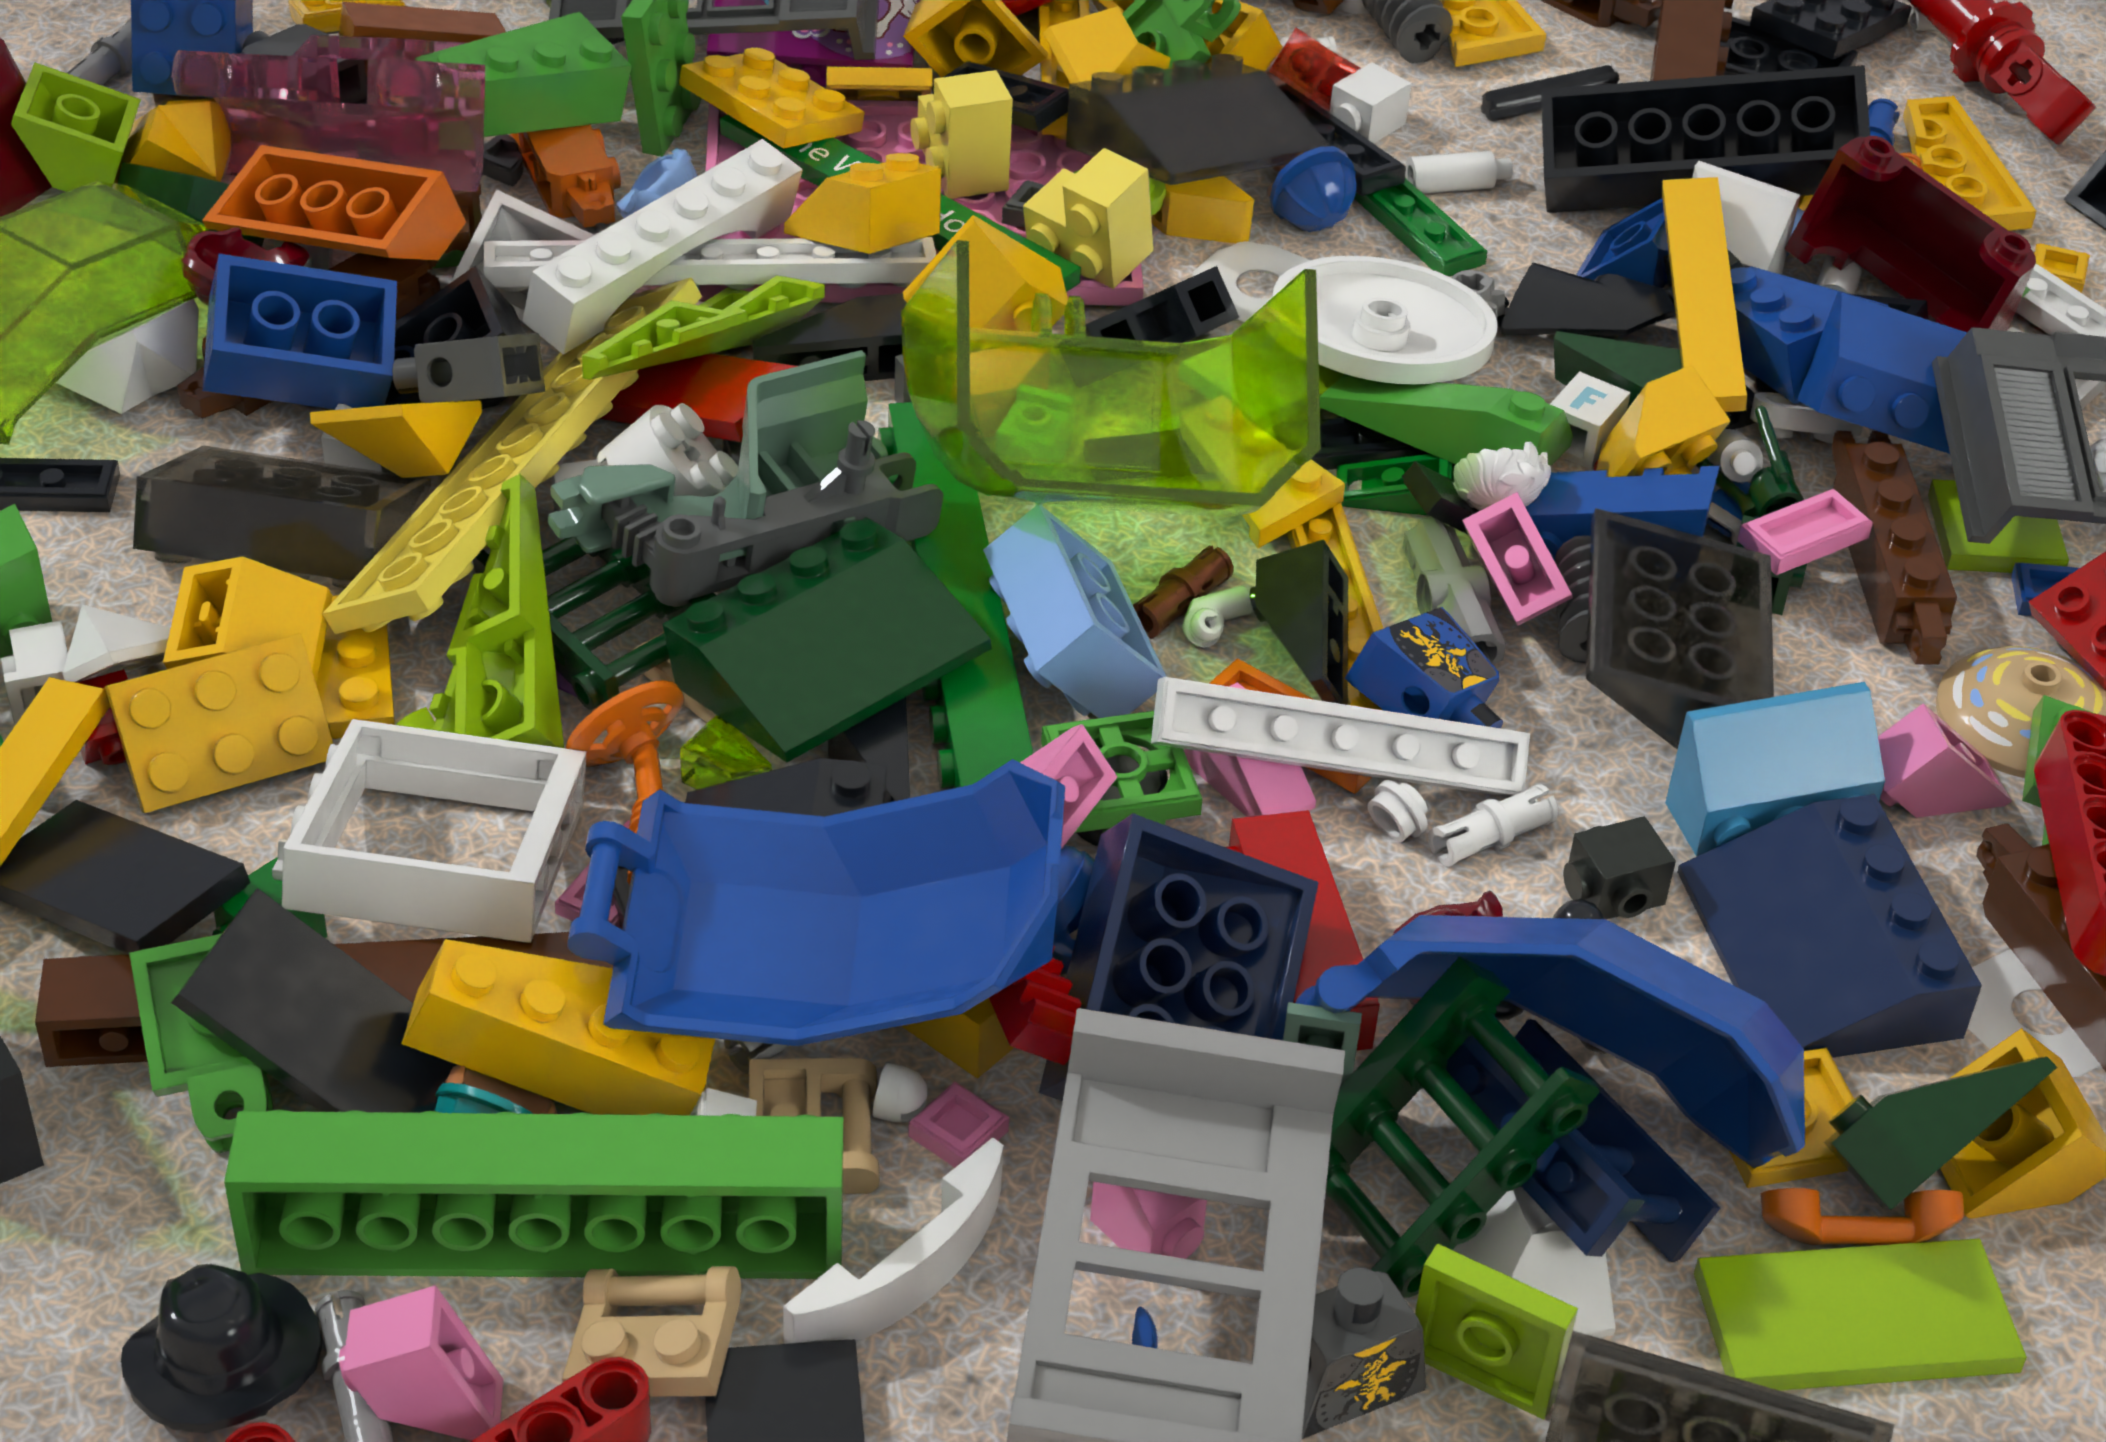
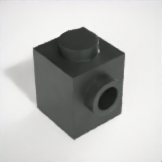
(1620, 868)

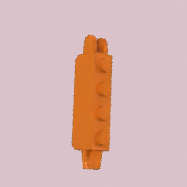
(572, 172)

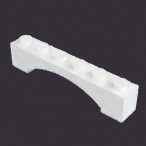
(589, 282)

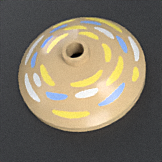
(1994, 694)

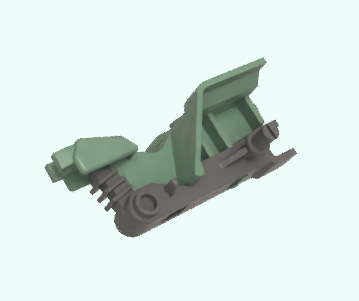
(799, 479)

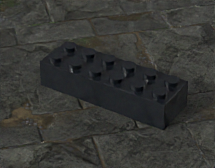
(1622, 139)

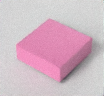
(957, 1124)

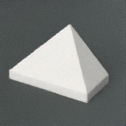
(111, 643)

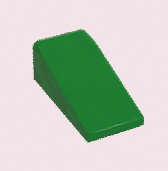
(1383, 483)

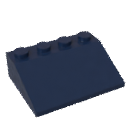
(1835, 930)
(1187, 935)

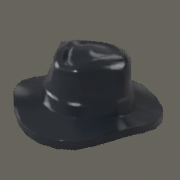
(221, 1349)

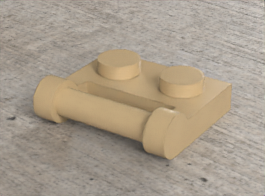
(795, 1089)
(677, 1352)

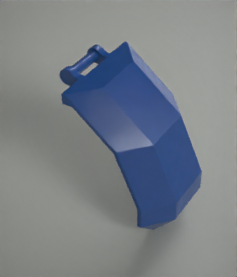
(824, 921)
(1698, 1036)

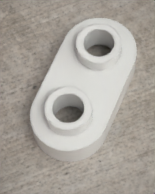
(1798, 417)

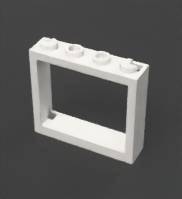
(427, 892)

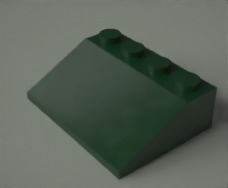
(822, 639)

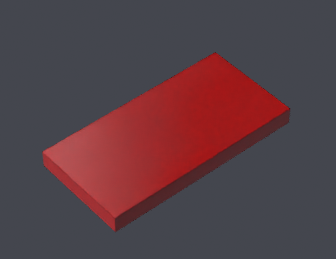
(707, 383)

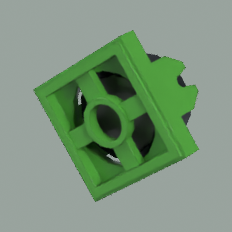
(1141, 775)

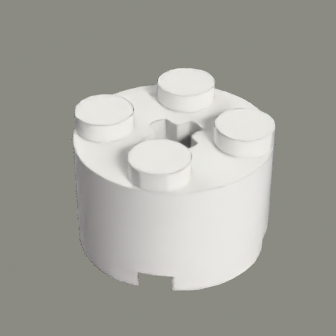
(676, 444)

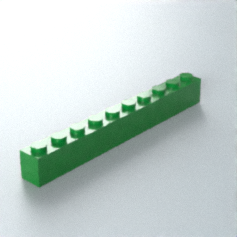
(979, 703)

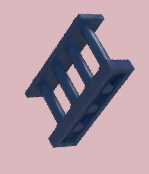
(1602, 1169)

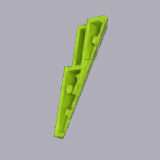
(692, 330)
(503, 638)

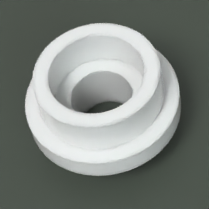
(1398, 810)

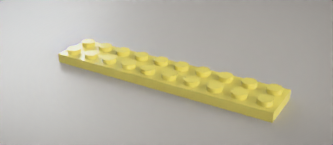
(453, 522)

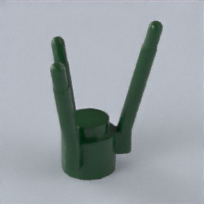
(1769, 487)

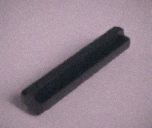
(1526, 97)

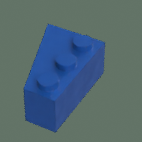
(1779, 325)
(1665, 500)

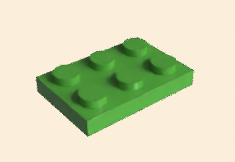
(657, 48)

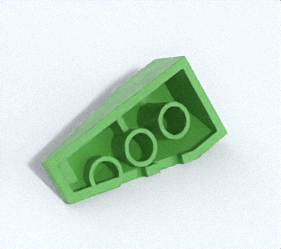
(1451, 417)

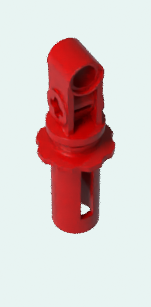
(2004, 53)

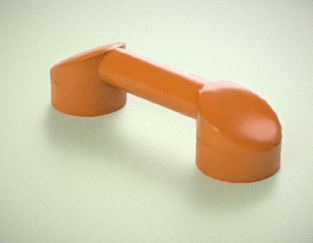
(1798, 1216)

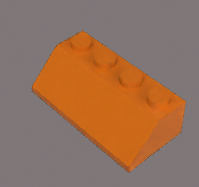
(340, 204)

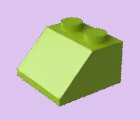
(73, 127)

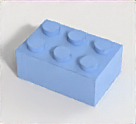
(1073, 616)

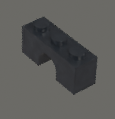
(1173, 313)

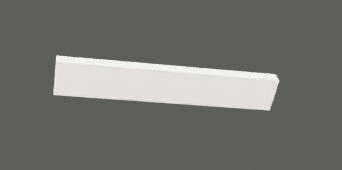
(1339, 737)

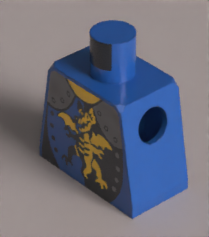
(1427, 671)

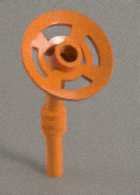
(631, 735)

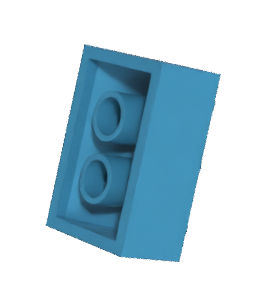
(1771, 757)

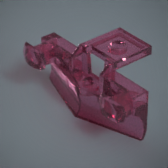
(412, 117)

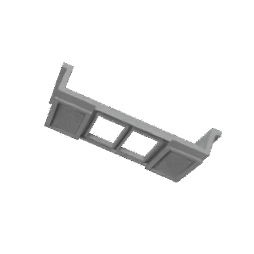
(1199, 1121)

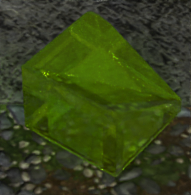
(719, 755)

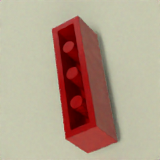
(1293, 844)

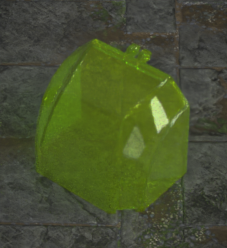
(1114, 418)

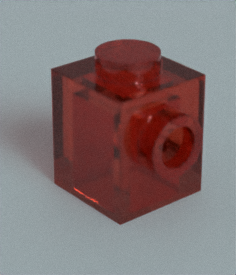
(1311, 67)

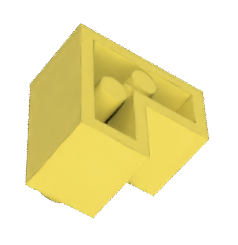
(966, 133)
(1095, 217)

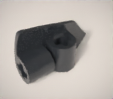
(1569, 303)

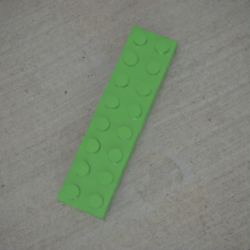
(535, 1194)

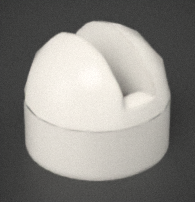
(899, 1094)

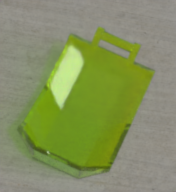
(79, 274)

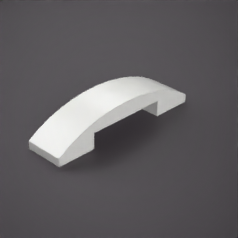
(854, 1308)

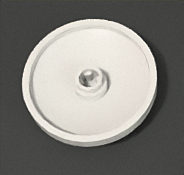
(1397, 320)

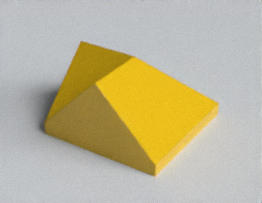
(1099, 45)
(181, 140)
(405, 437)

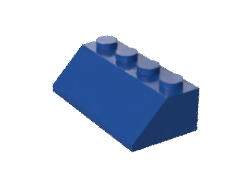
(1879, 370)

